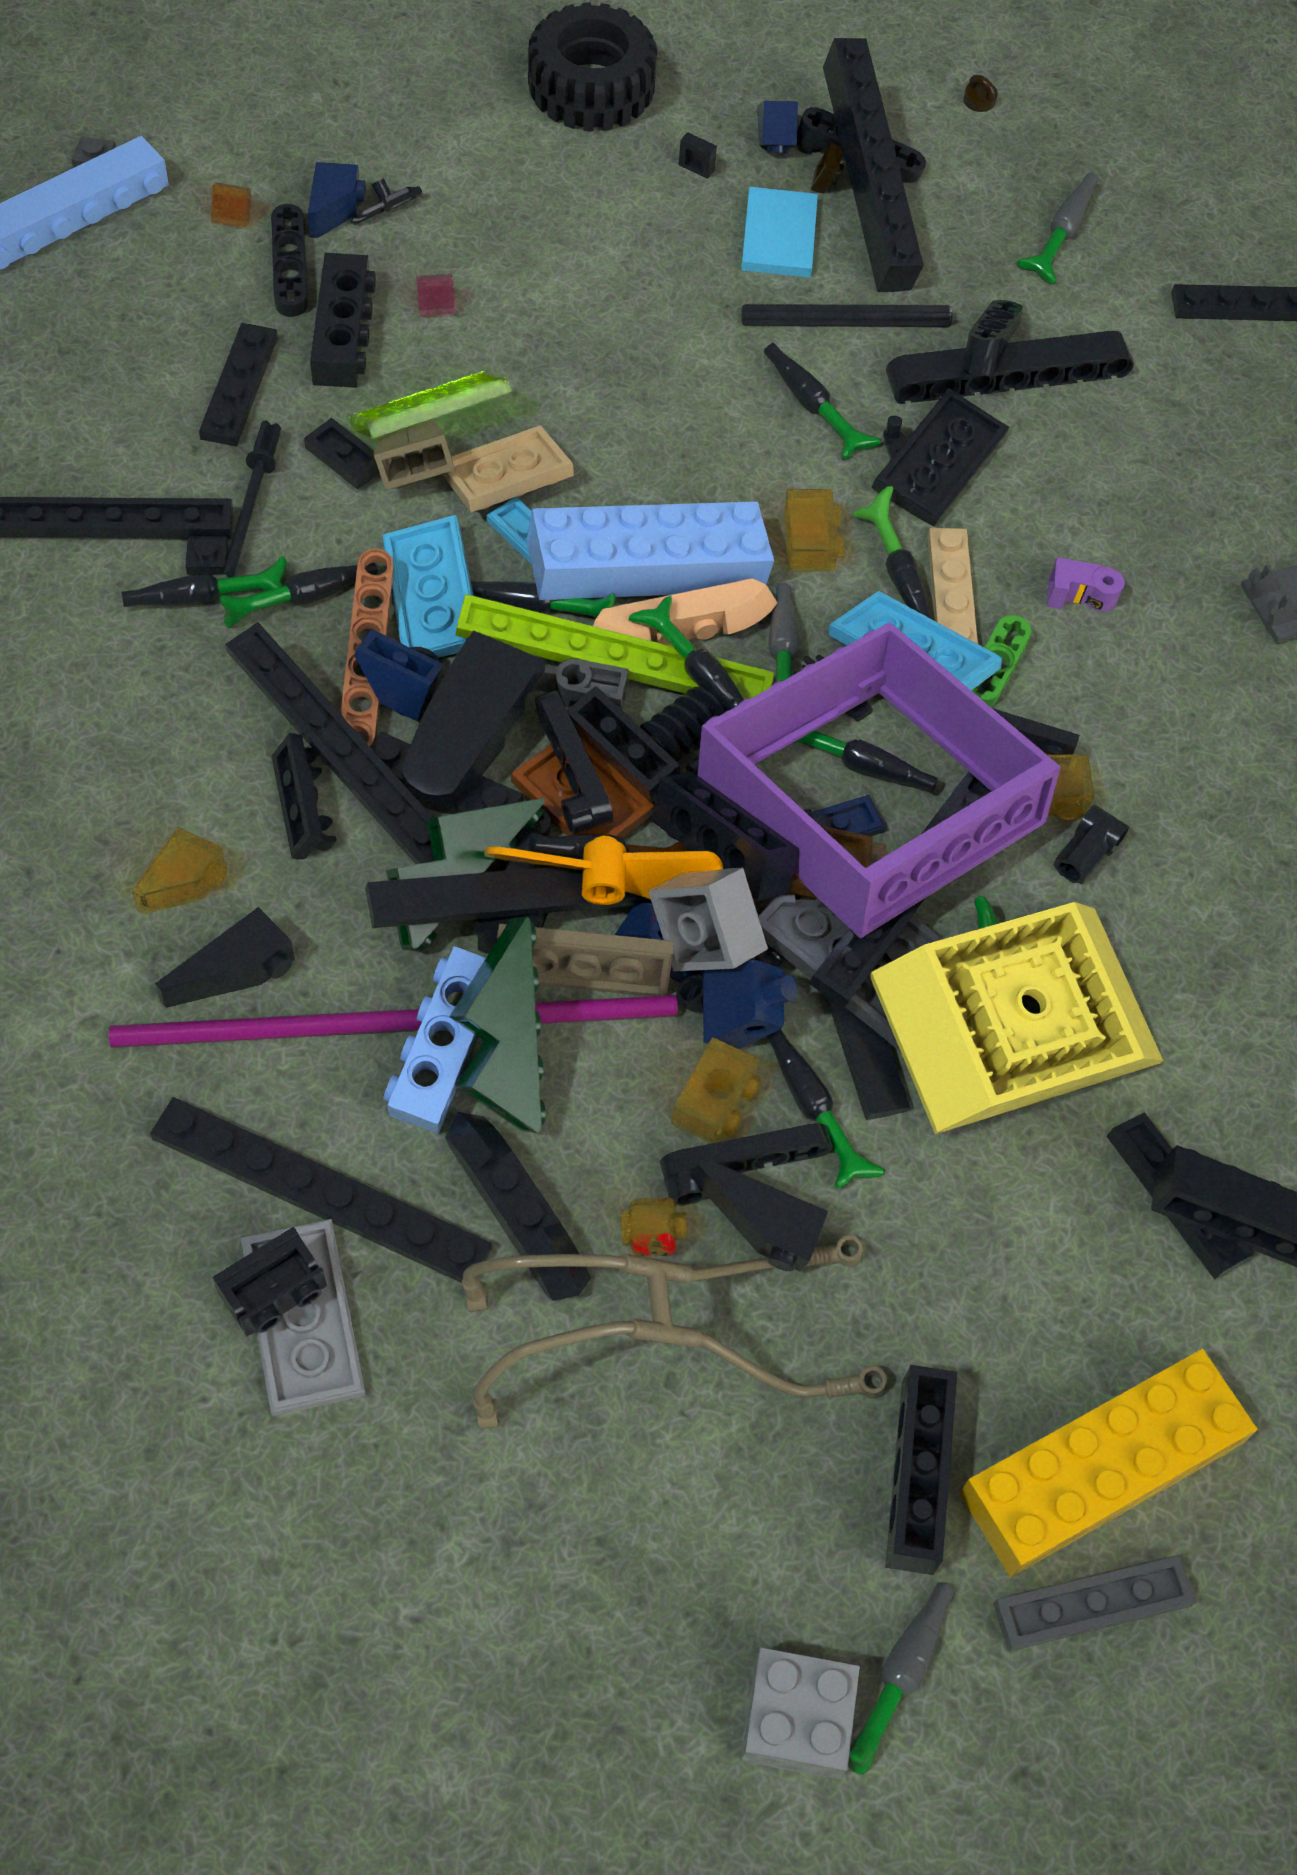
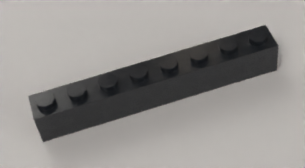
(872, 165)

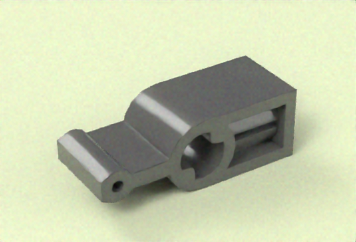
(587, 675)

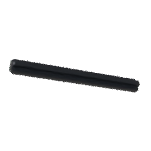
(846, 315)

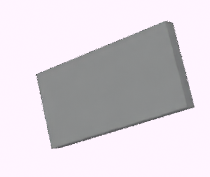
(313, 1349)

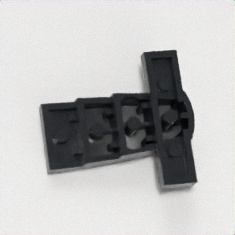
(465, 728)

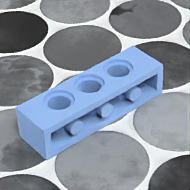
(430, 1104)

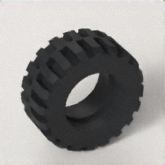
(592, 94)

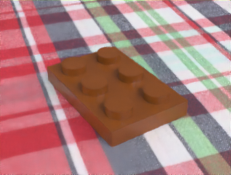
(545, 779)

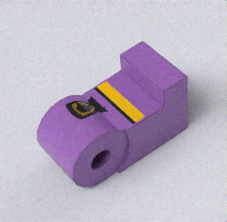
(1083, 584)

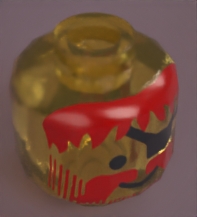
(653, 1226)

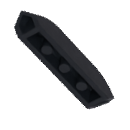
(515, 1202)

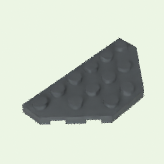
(809, 932)

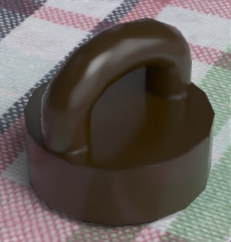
(980, 94)

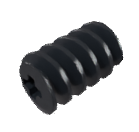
(682, 721)

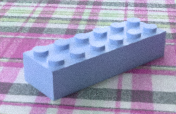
(646, 549)

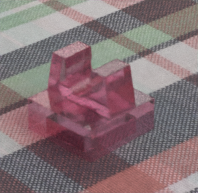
(435, 294)

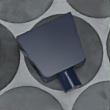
(745, 1002)

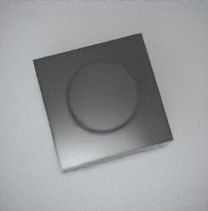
(90, 148)

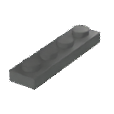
(1094, 1603)

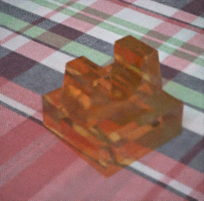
(231, 204)

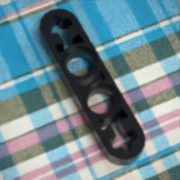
(289, 260)

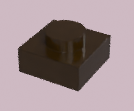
(828, 169)

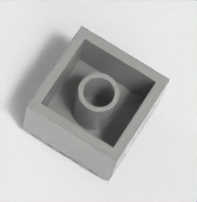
(708, 919)
(800, 1713)

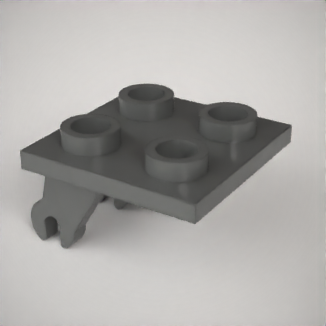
(1274, 600)

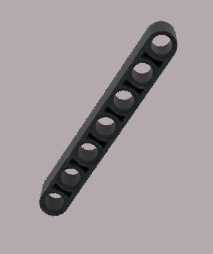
(1018, 366)

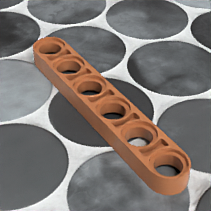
(361, 619)

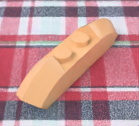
(698, 612)

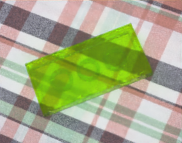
(429, 404)

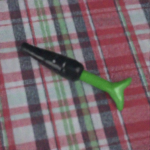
(900, 562)

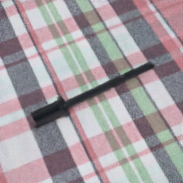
(259, 461)

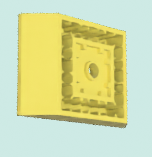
(975, 1043)

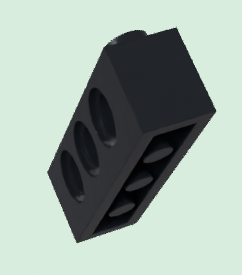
(341, 320)
(712, 822)
(921, 1470)

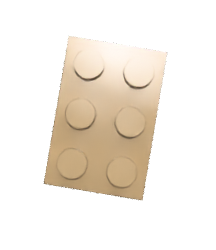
(508, 468)

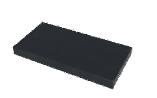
(941, 457)

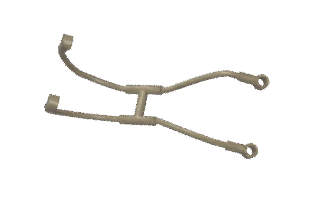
(661, 1327)

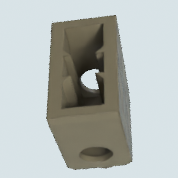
(412, 454)

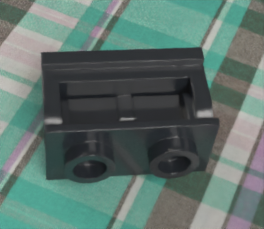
(270, 1282)

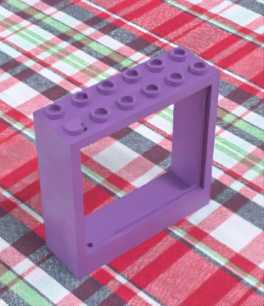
(938, 704)

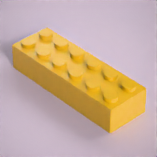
(1106, 1462)

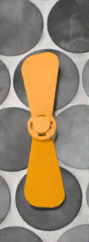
(612, 871)

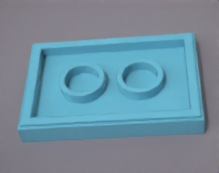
(779, 232)

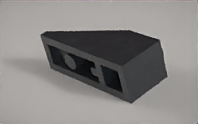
(232, 962)
(766, 1217)

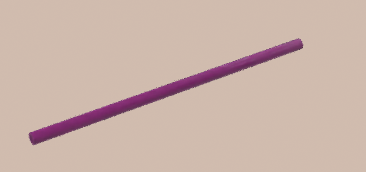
(369, 1022)

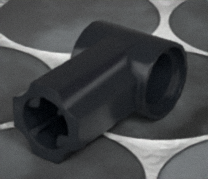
(1092, 841)

